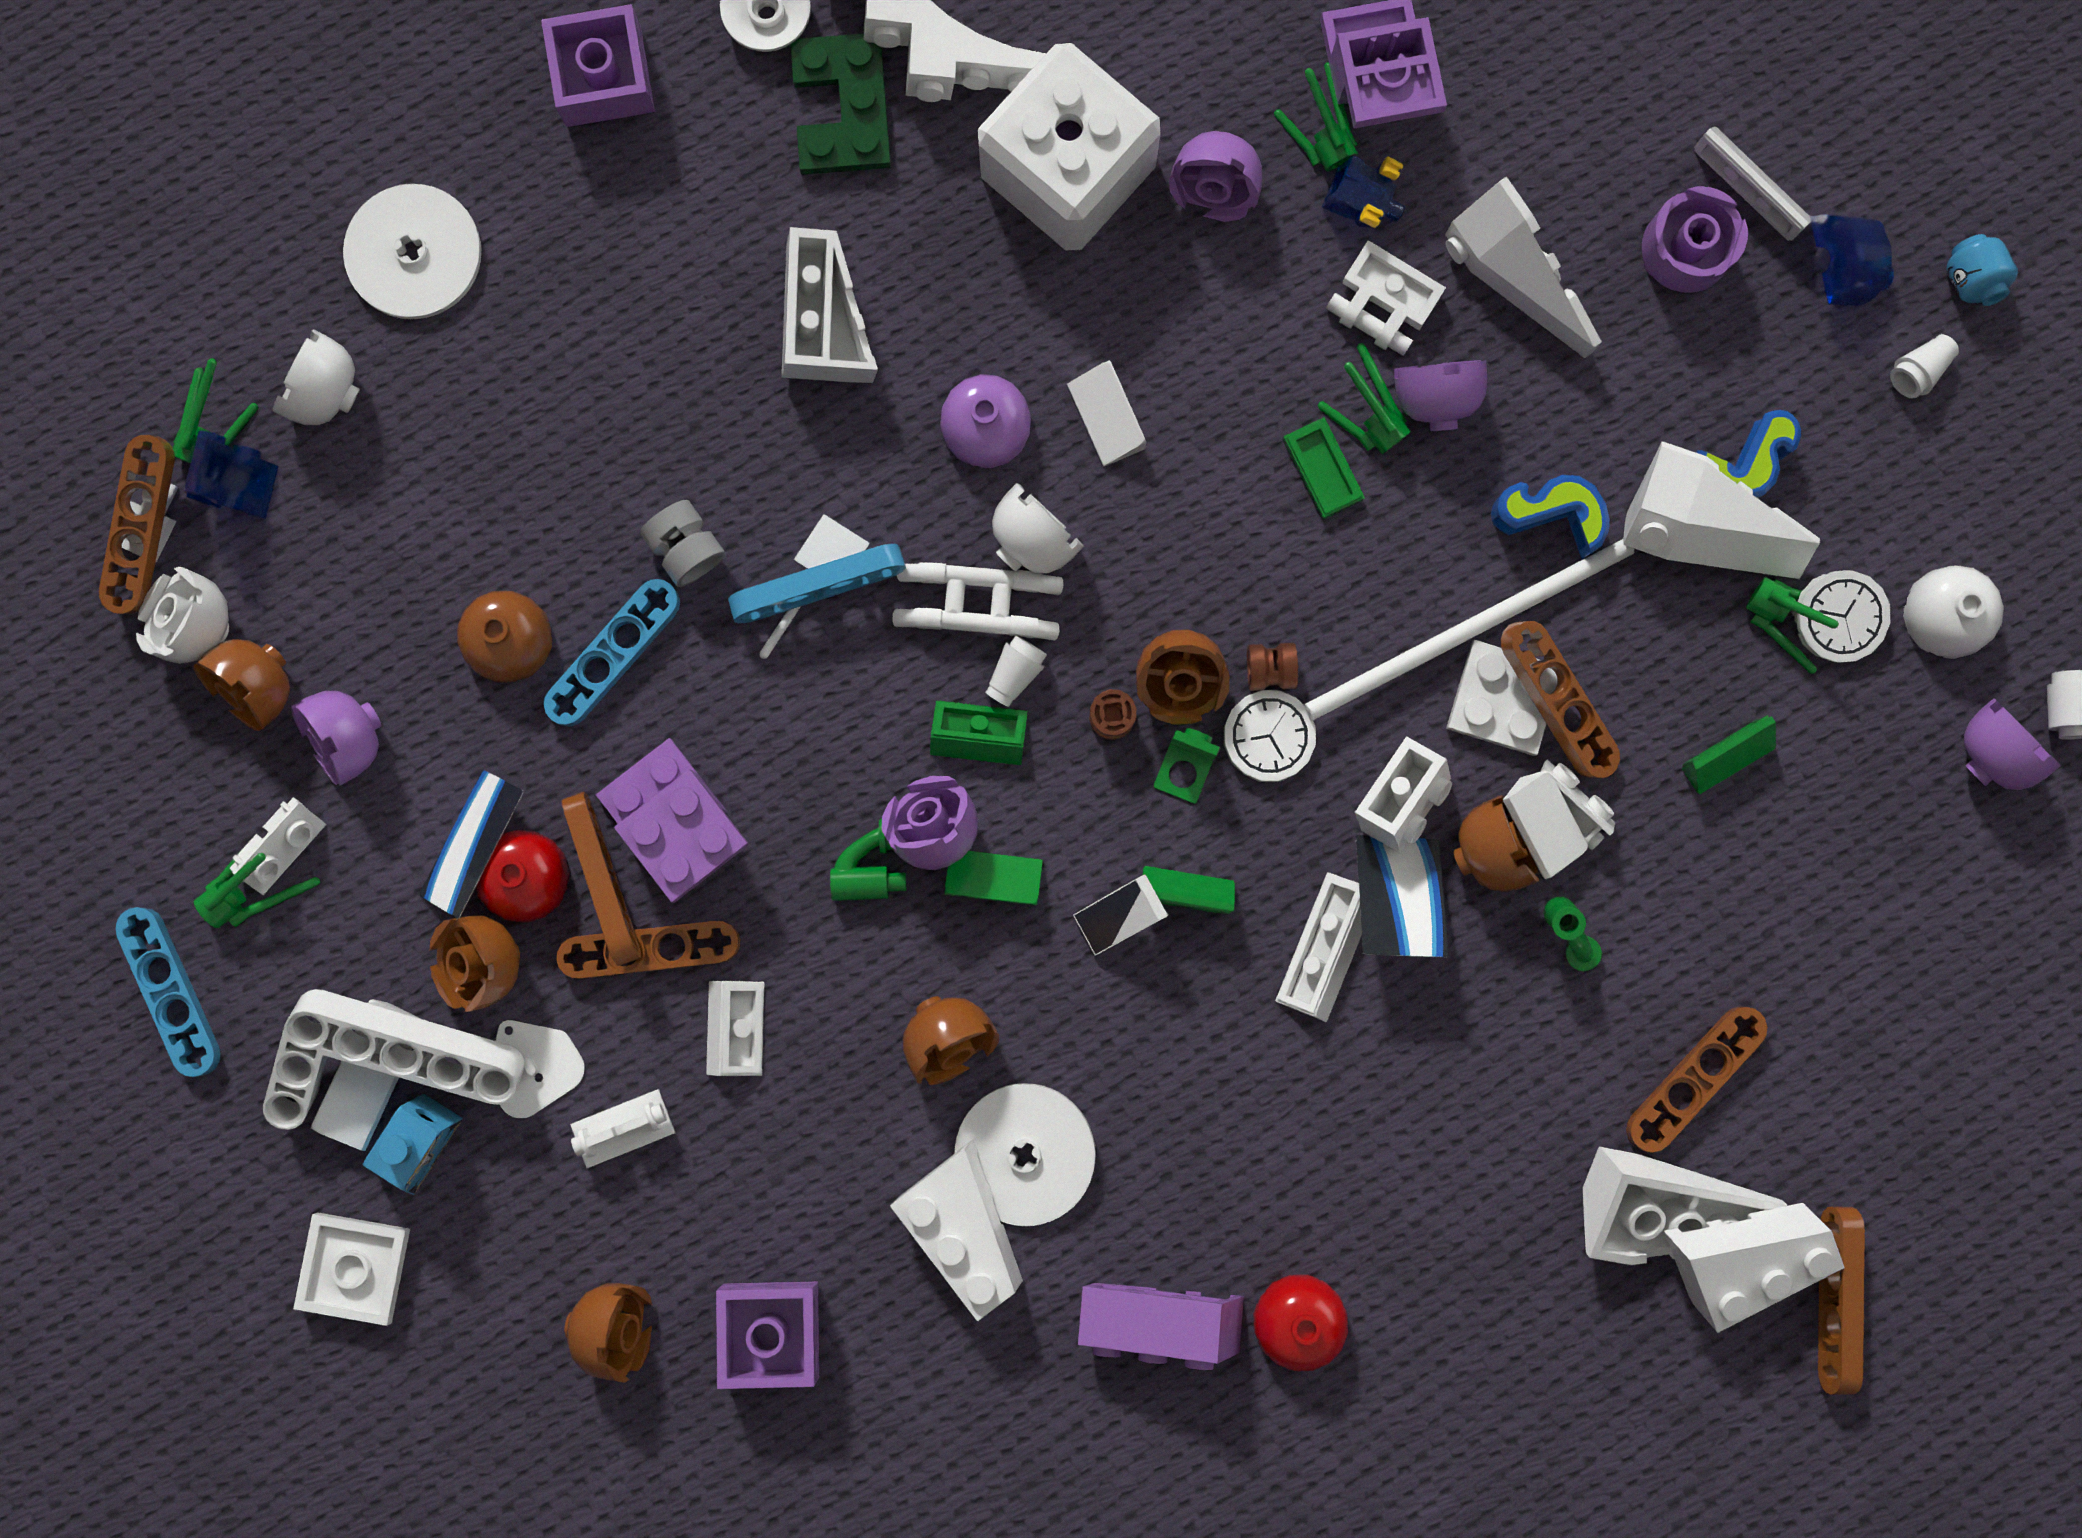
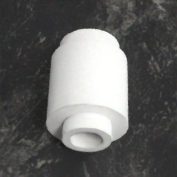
(2065, 704)

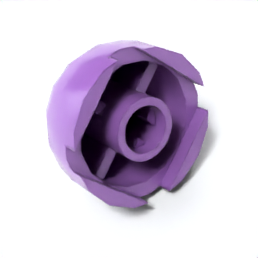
(1218, 171)
(1441, 392)
(985, 421)
(339, 733)
(2005, 750)
(931, 823)

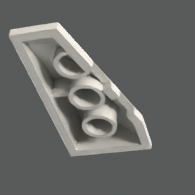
(1500, 249)
(1705, 518)
(1637, 1198)

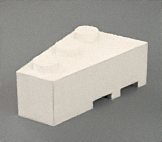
(821, 317)
(961, 1232)
(1753, 1262)

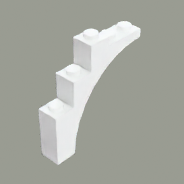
(944, 50)

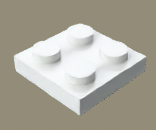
(1495, 704)
(351, 1269)

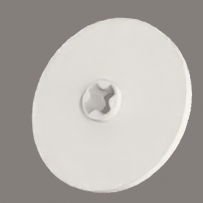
(445, 261)
(1060, 1143)

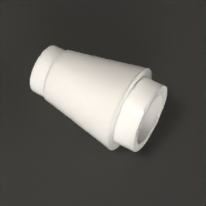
(1923, 366)
(1015, 670)

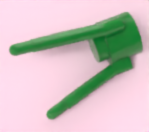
(1336, 141)
(194, 406)
(1387, 424)
(1774, 601)
(224, 898)

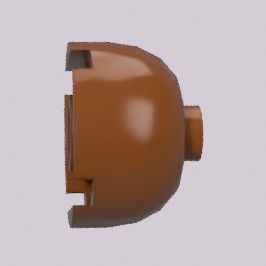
(504, 636)
(1182, 677)
(246, 679)
(1494, 849)
(474, 962)
(945, 1037)
(605, 1339)

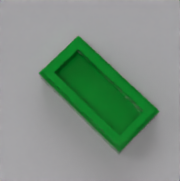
(1323, 468)

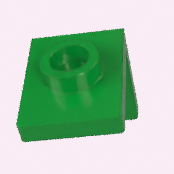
(1190, 747)

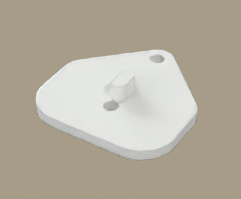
(544, 1052)

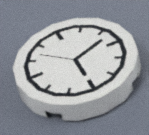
(1856, 605)
(1269, 736)

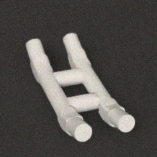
(998, 620)

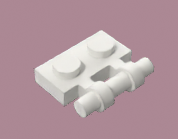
(1393, 287)

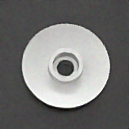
(765, 35)

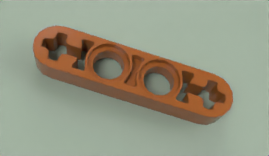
(127, 522)
(1554, 705)
(601, 878)
(651, 957)
(1701, 1084)
(1842, 1349)

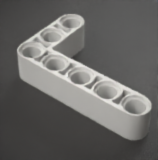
(382, 1053)

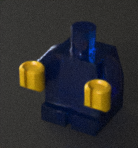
(1365, 192)

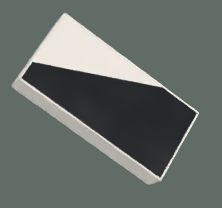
(1120, 914)

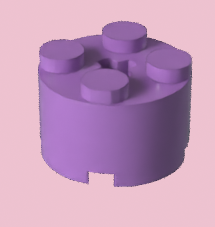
(1717, 245)

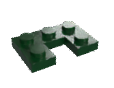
(862, 136)

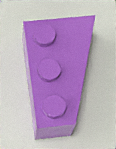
(1160, 1324)

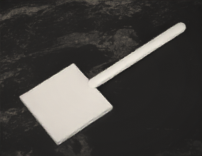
(825, 544)

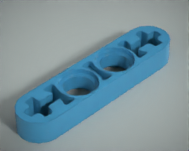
(816, 583)
(606, 647)
(160, 996)

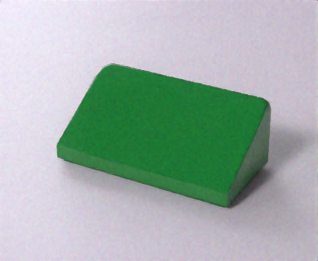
(978, 732)
(1731, 754)
(995, 878)
(1192, 890)

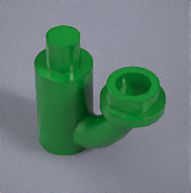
(864, 883)
(1569, 924)

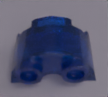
(1858, 258)
(229, 476)

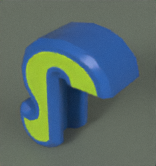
(1766, 444)
(1559, 498)

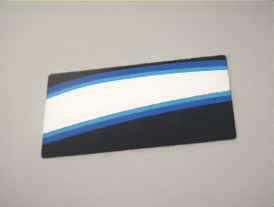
(471, 843)
(1401, 898)

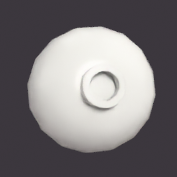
(318, 382)
(1031, 534)
(1953, 611)
(183, 617)

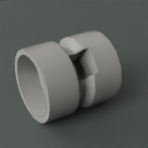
(692, 555)

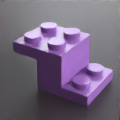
(1383, 62)
(671, 820)

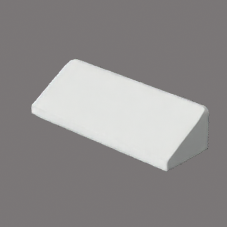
(1752, 183)
(1330, 950)
(356, 1099)

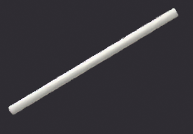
(1467, 629)

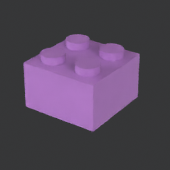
(598, 65)
(767, 1335)

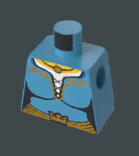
(412, 1143)

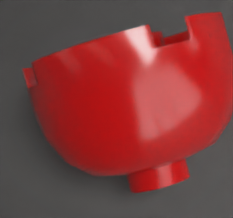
(524, 877)
(1300, 1323)

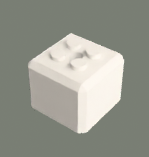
(1062, 183)

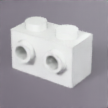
(1404, 795)

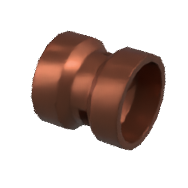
(1261, 666)
(1109, 721)

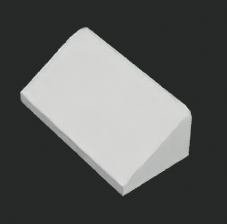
(1107, 414)
(1545, 822)
(735, 1028)

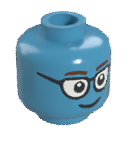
(1981, 270)

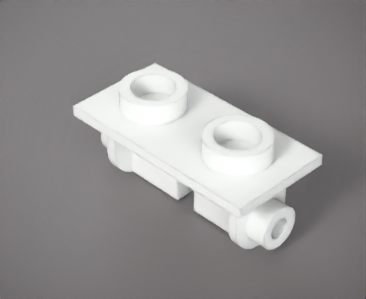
(1588, 813)
(287, 836)
(621, 1129)

